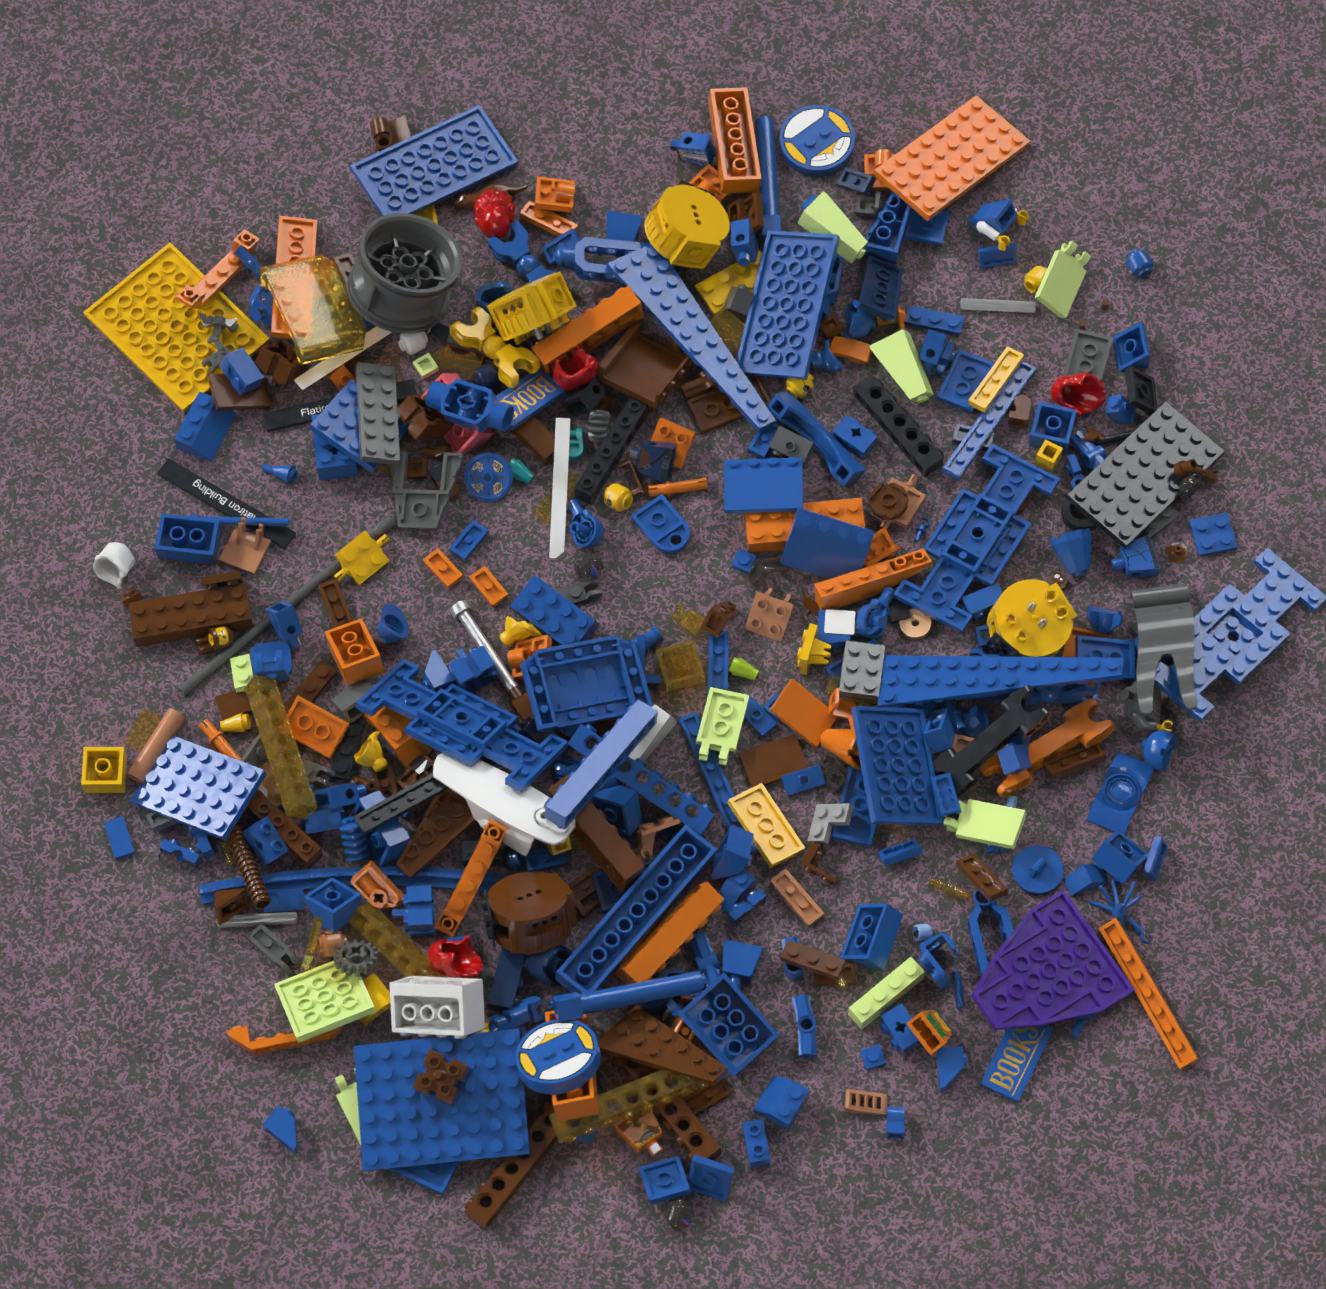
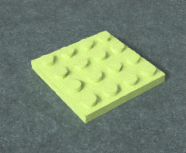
(323, 1000)

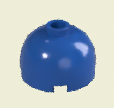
(858, 320)
(1158, 749)

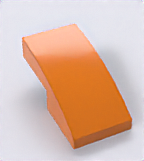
(852, 349)

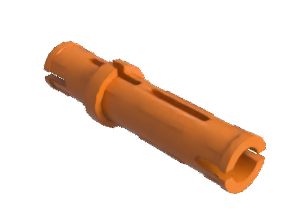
(677, 487)
(216, 738)

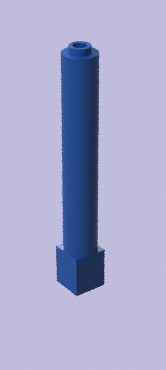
(769, 186)
(574, 1005)

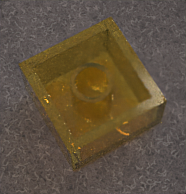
(680, 666)

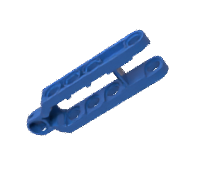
(574, 257)
(1004, 921)

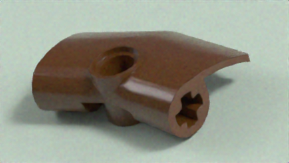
(389, 132)

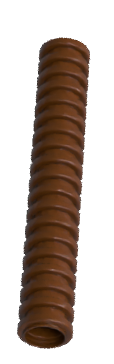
(248, 868)

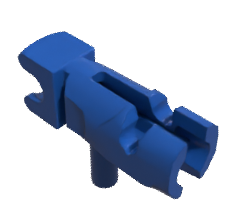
(518, 1016)

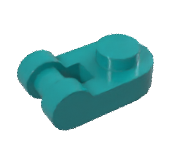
(576, 446)

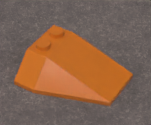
(392, 728)

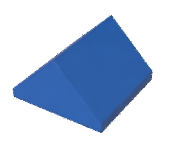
(1132, 348)

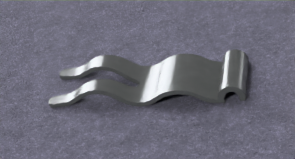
(1164, 629)

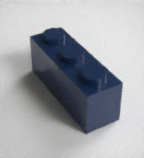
(507, 981)

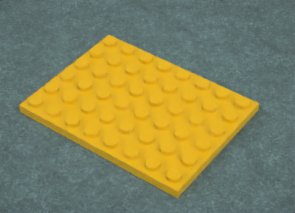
(163, 333)

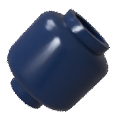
(486, 376)

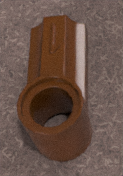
(697, 386)

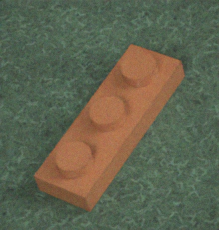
(797, 898)

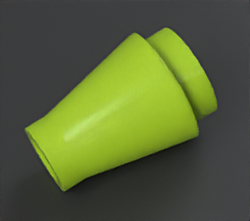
(743, 669)

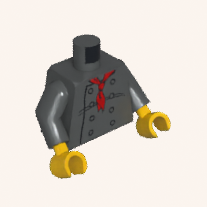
(1131, 709)

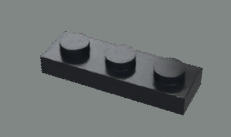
(344, 755)

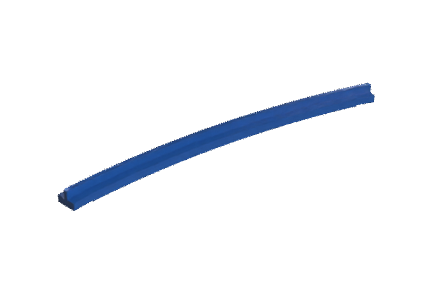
(312, 878)

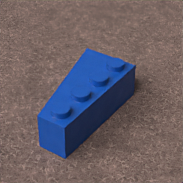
(888, 231)

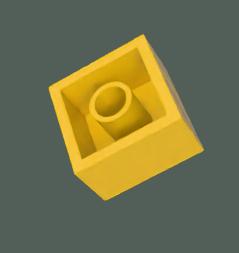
(104, 770)

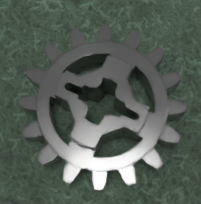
(356, 957)

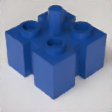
(473, 670)
(418, 911)

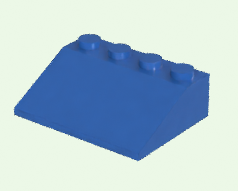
(763, 485)
(825, 545)
(728, 1024)

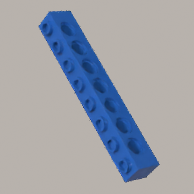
(699, 823)

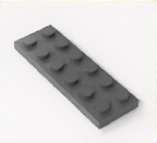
(377, 413)

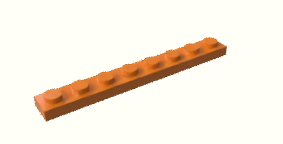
(1148, 993)

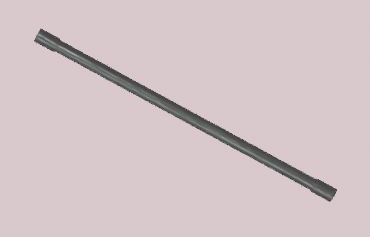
(192, 682)

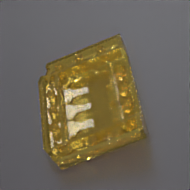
(315, 307)

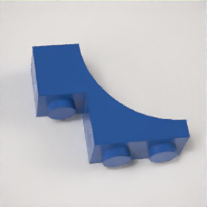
(1015, 755)

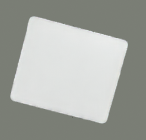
(839, 622)

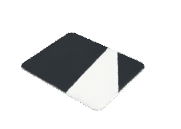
(419, 764)

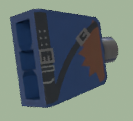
(655, 459)

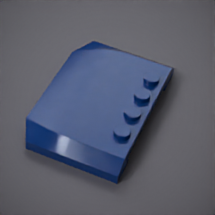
(584, 682)

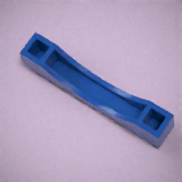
(795, 415)

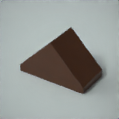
(230, 903)

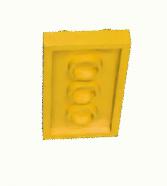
(717, 287)
(770, 828)

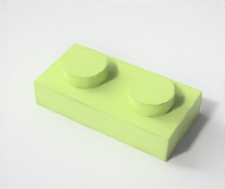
(241, 671)

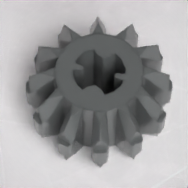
(598, 425)

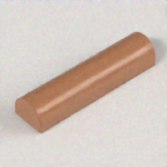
(166, 729)

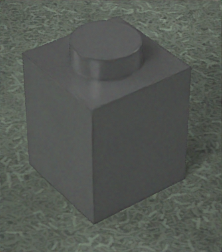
(739, 299)

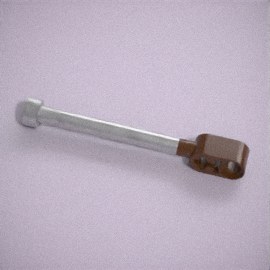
(520, 701)

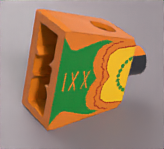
(930, 1030)

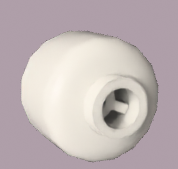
(413, 342)

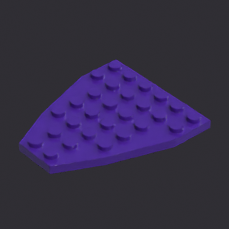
(1049, 971)

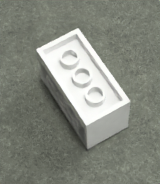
(437, 1006)

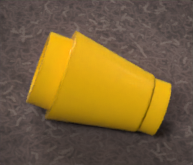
(237, 723)

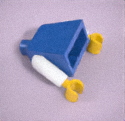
(995, 219)

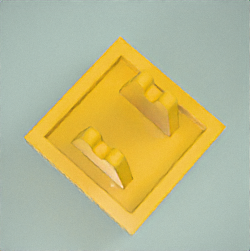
(812, 650)

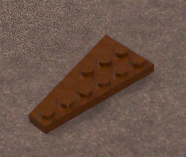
(659, 1047)

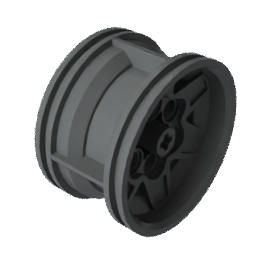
(404, 273)

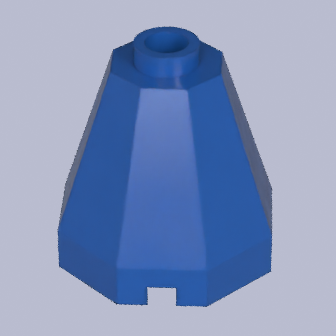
(1073, 551)

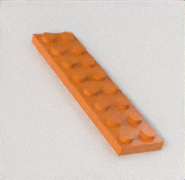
(294, 241)

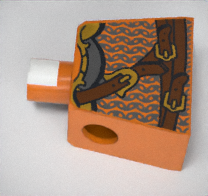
(641, 1132)

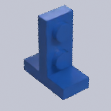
(641, 648)

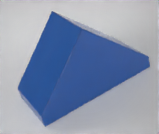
(1084, 879)

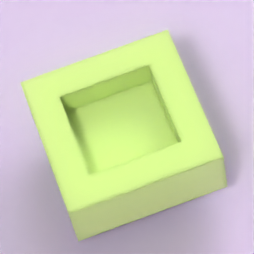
(425, 366)

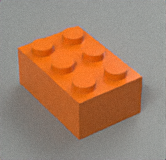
(354, 651)

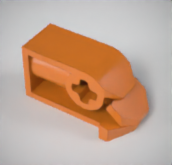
(372, 881)

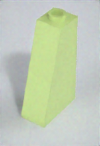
(826, 218)
(903, 363)

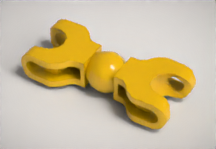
(505, 356)

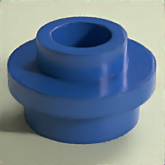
(514, 860)

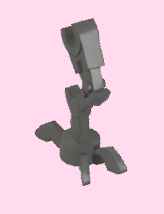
(218, 323)

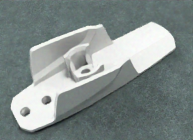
(492, 799)

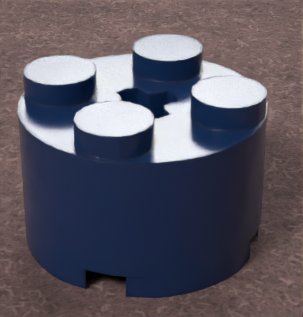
(545, 964)

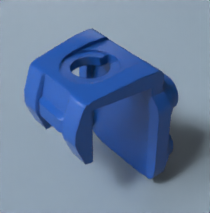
(272, 660)
(930, 964)

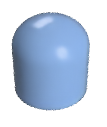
(925, 931)

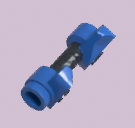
(674, 1006)

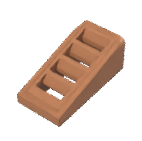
(849, 1108)

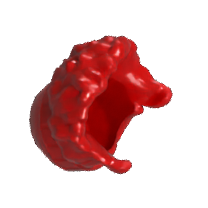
(494, 213)
(576, 371)
(1079, 392)
(455, 958)

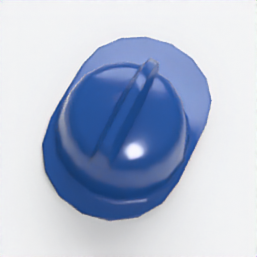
(392, 624)

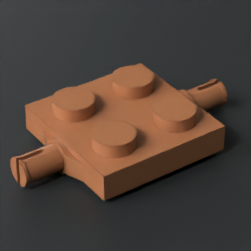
(915, 501)

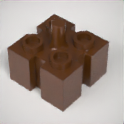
(280, 362)
(422, 420)
(441, 1077)

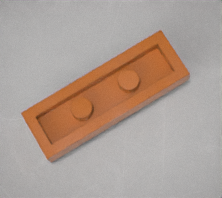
(546, 220)

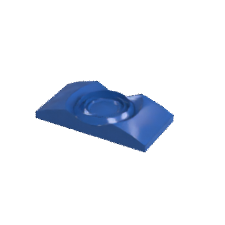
(1120, 793)

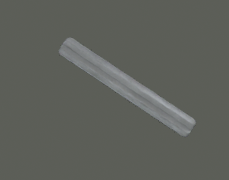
(997, 305)
(257, 919)

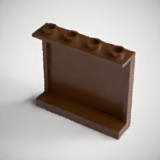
(643, 367)

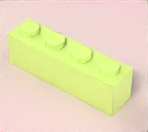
(886, 993)

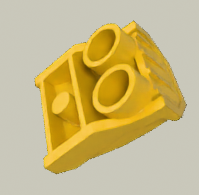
(379, 995)

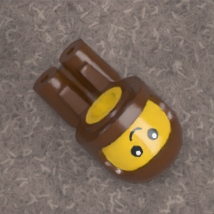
(217, 638)

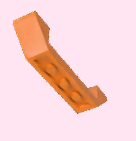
(220, 275)
(472, 878)
(241, 1036)

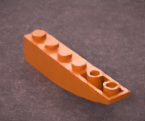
(869, 580)

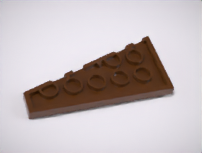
(442, 824)

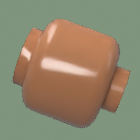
(329, 941)

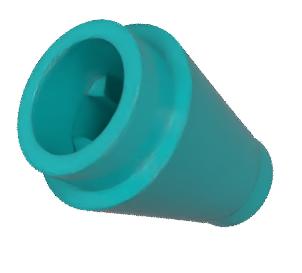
(520, 471)

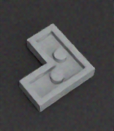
(825, 818)

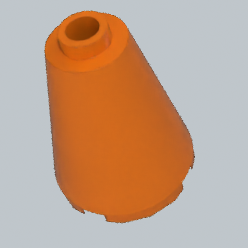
(842, 744)

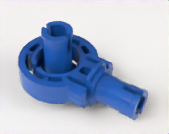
(585, 526)
(875, 624)

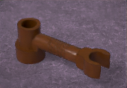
(1183, 469)

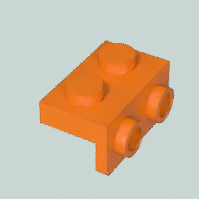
(880, 548)

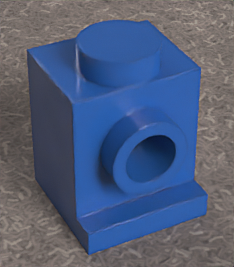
(1120, 410)

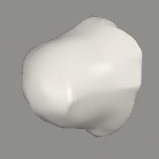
(114, 563)

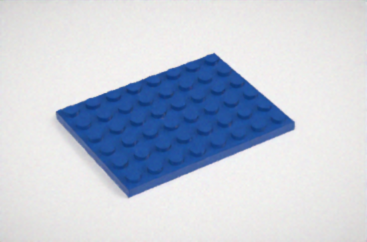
(418, 1130)

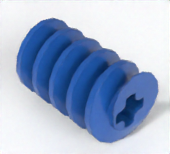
(356, 842)

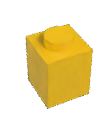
(1048, 456)

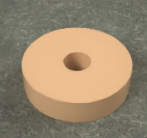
(919, 631)

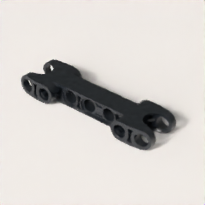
(1013, 721)

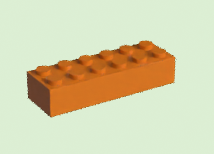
(734, 140)
(590, 329)
(771, 529)
(670, 934)
(578, 1102)

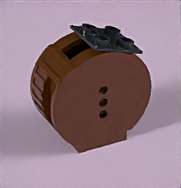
(529, 912)

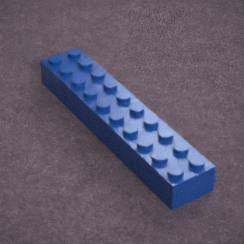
(636, 913)

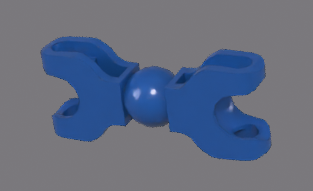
(518, 254)
(1070, 694)

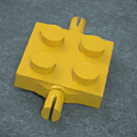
(361, 557)

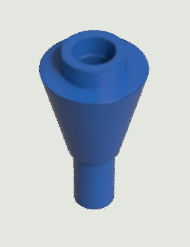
(286, 473)

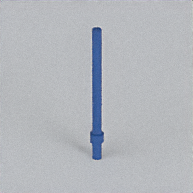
(250, 521)

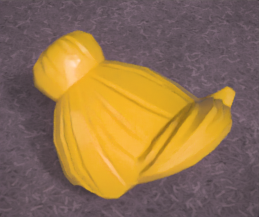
(517, 631)
(371, 754)

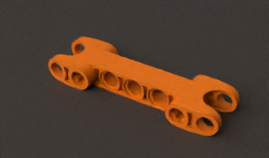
(1075, 730)

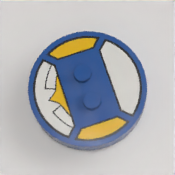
(817, 140)
(558, 1056)

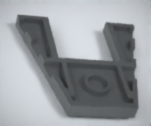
(424, 507)

